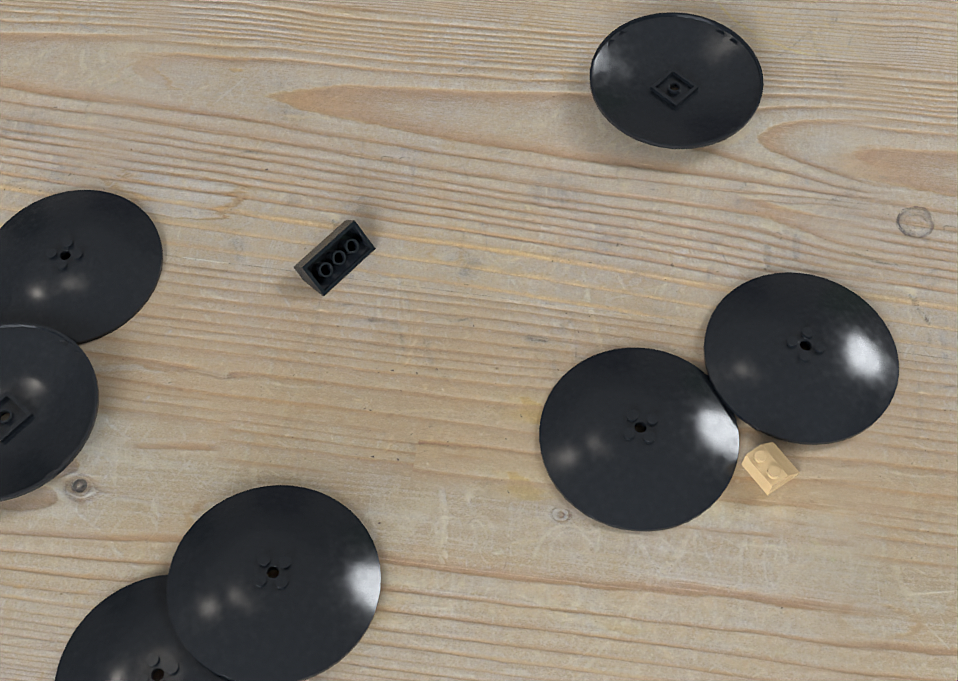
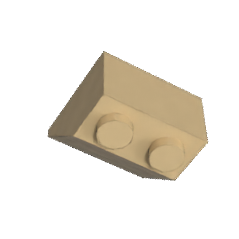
(769, 467)

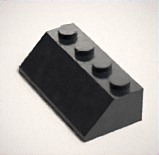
(334, 257)

